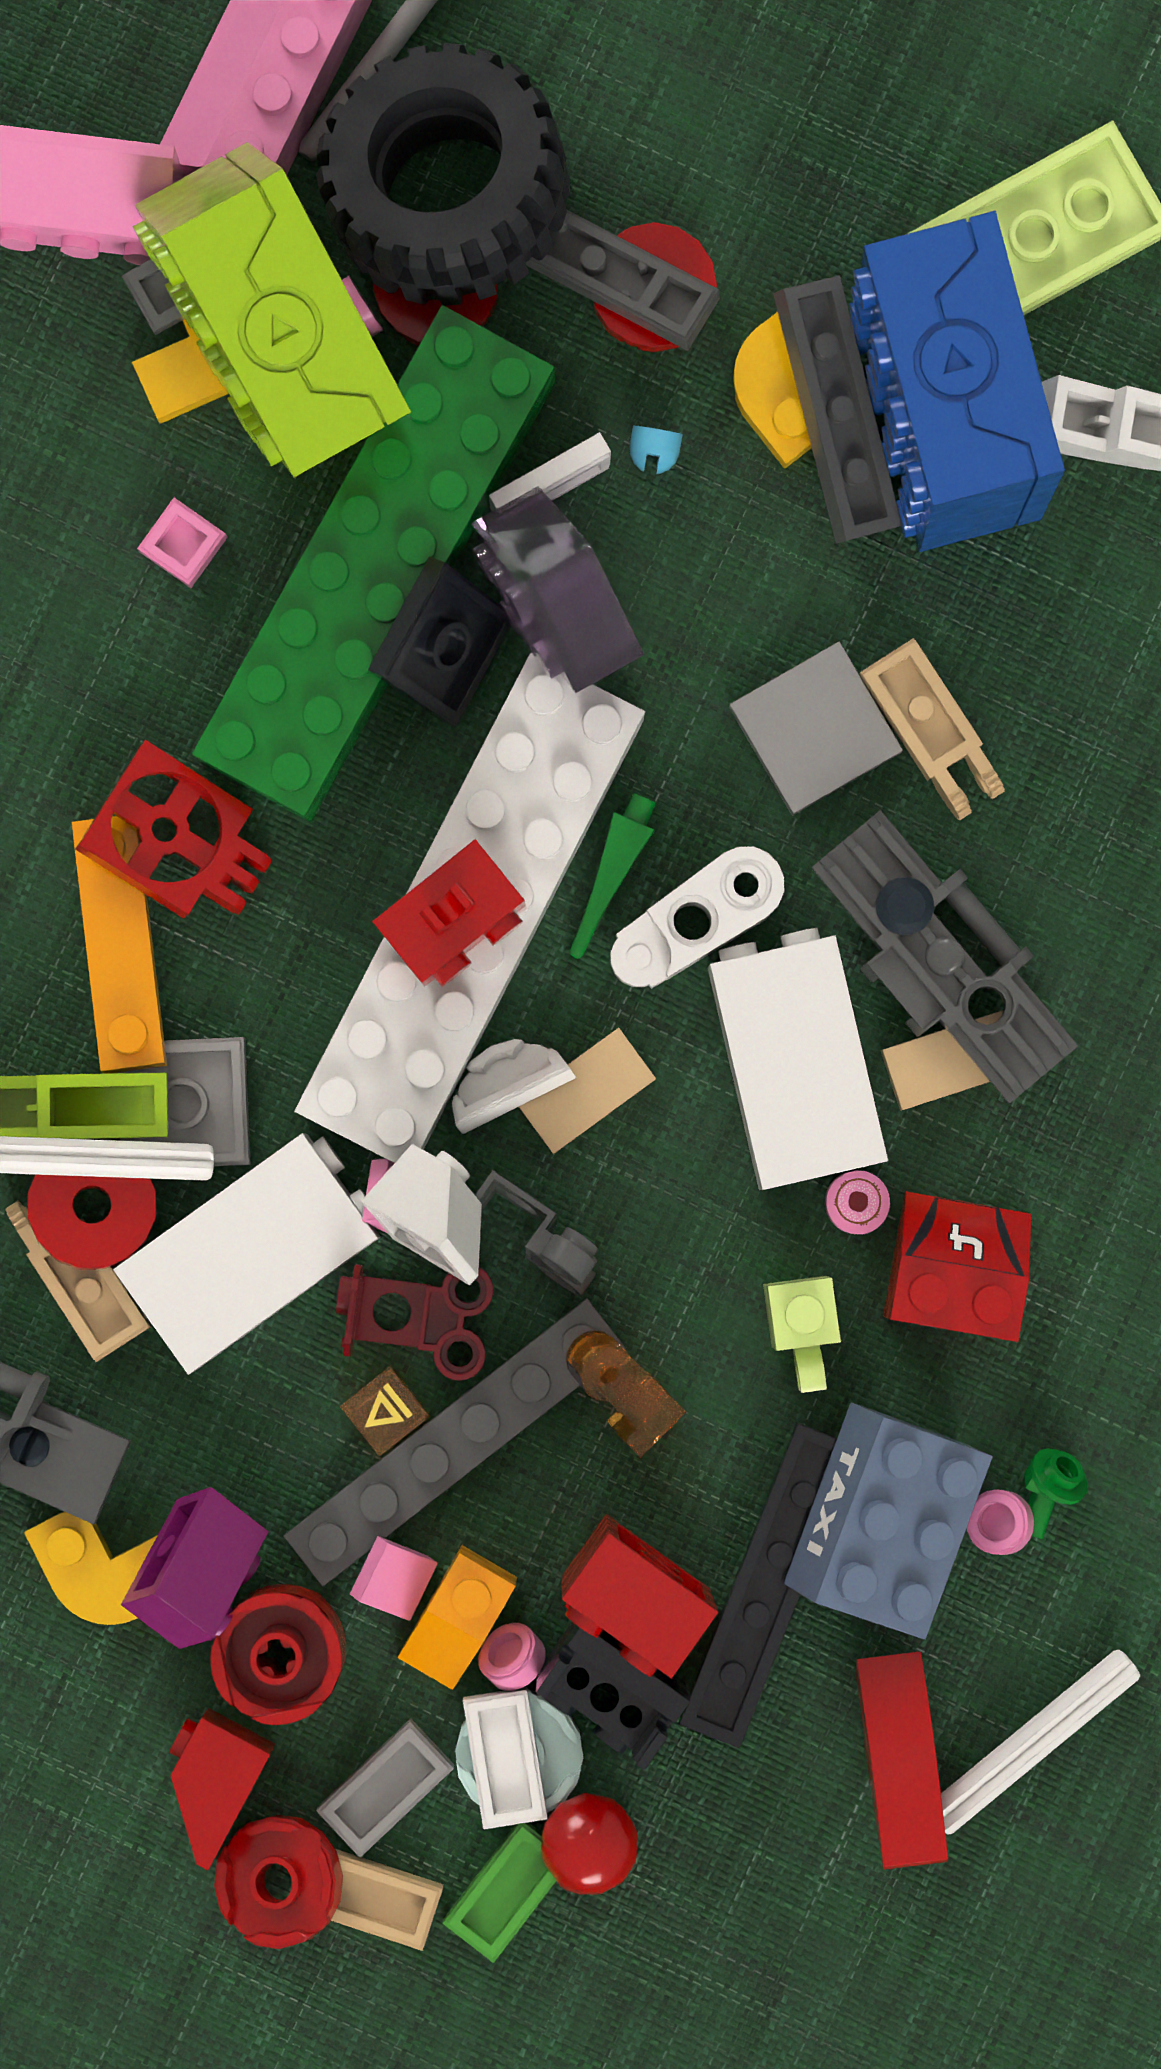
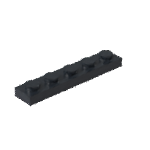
(758, 1601)

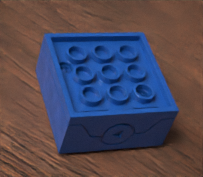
(954, 382)

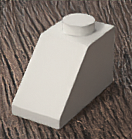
(430, 1210)

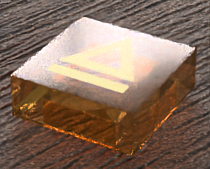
(385, 1410)

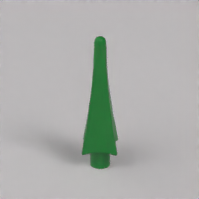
(622, 847)

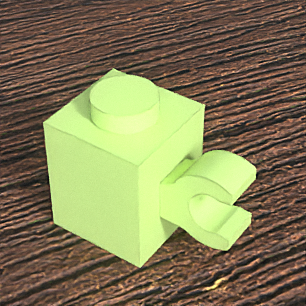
(802, 1319)

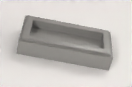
(385, 1787)

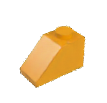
(458, 1617)

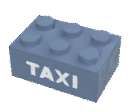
(887, 1521)

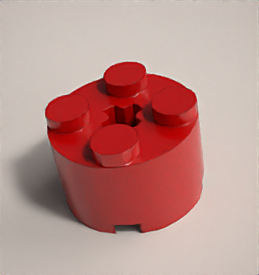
(258, 1683)

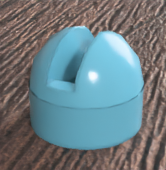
(655, 443)

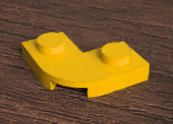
(769, 393)
(83, 1568)

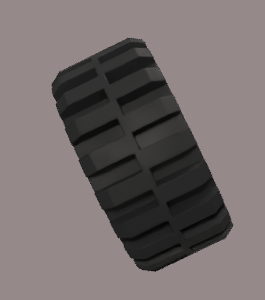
(428, 102)

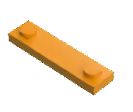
(120, 960)

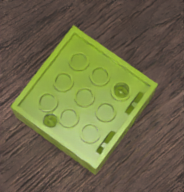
(269, 309)

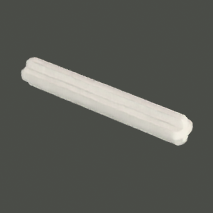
(106, 1158)
(1037, 1739)

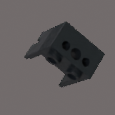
(657, 1697)

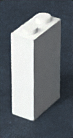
(796, 1059)
(248, 1251)

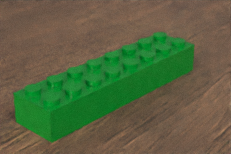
(403, 500)

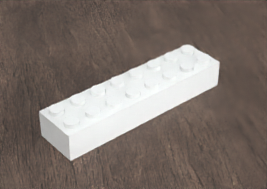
(529, 811)

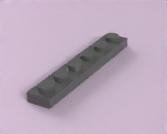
(443, 1449)

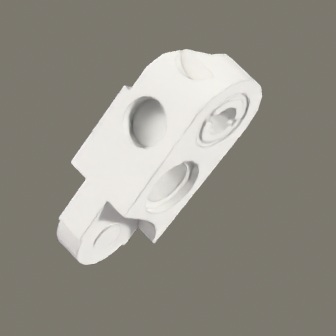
(653, 949)

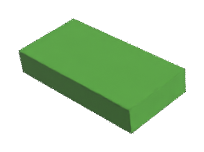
(502, 1893)

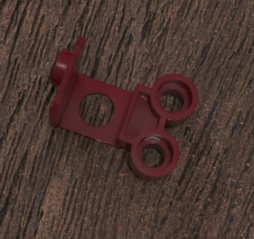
(434, 1319)

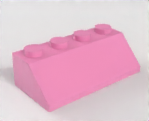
(263, 79)
(78, 191)

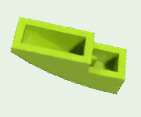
(84, 1106)

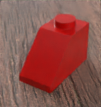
(214, 1778)

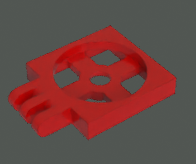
(216, 864)

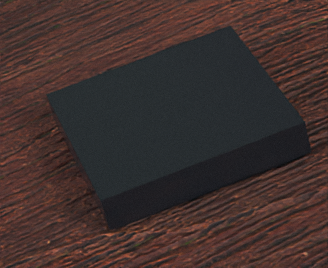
(441, 642)

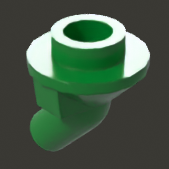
(1053, 1478)

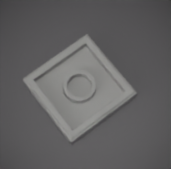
(815, 728)
(207, 1097)

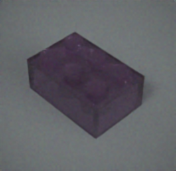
(554, 590)

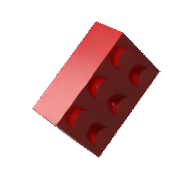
(637, 1598)

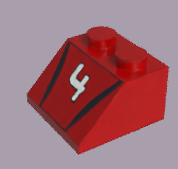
(960, 1267)

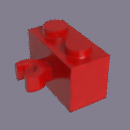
(451, 915)

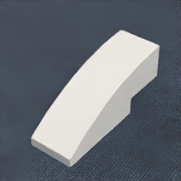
(1105, 422)

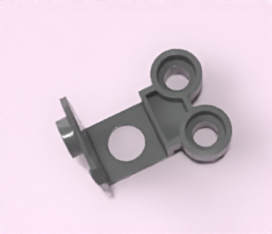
(562, 1258)

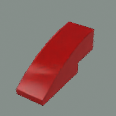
(901, 1760)

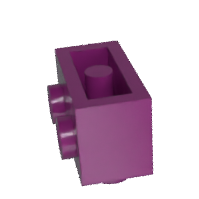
(196, 1569)

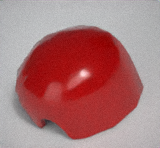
(589, 1844)

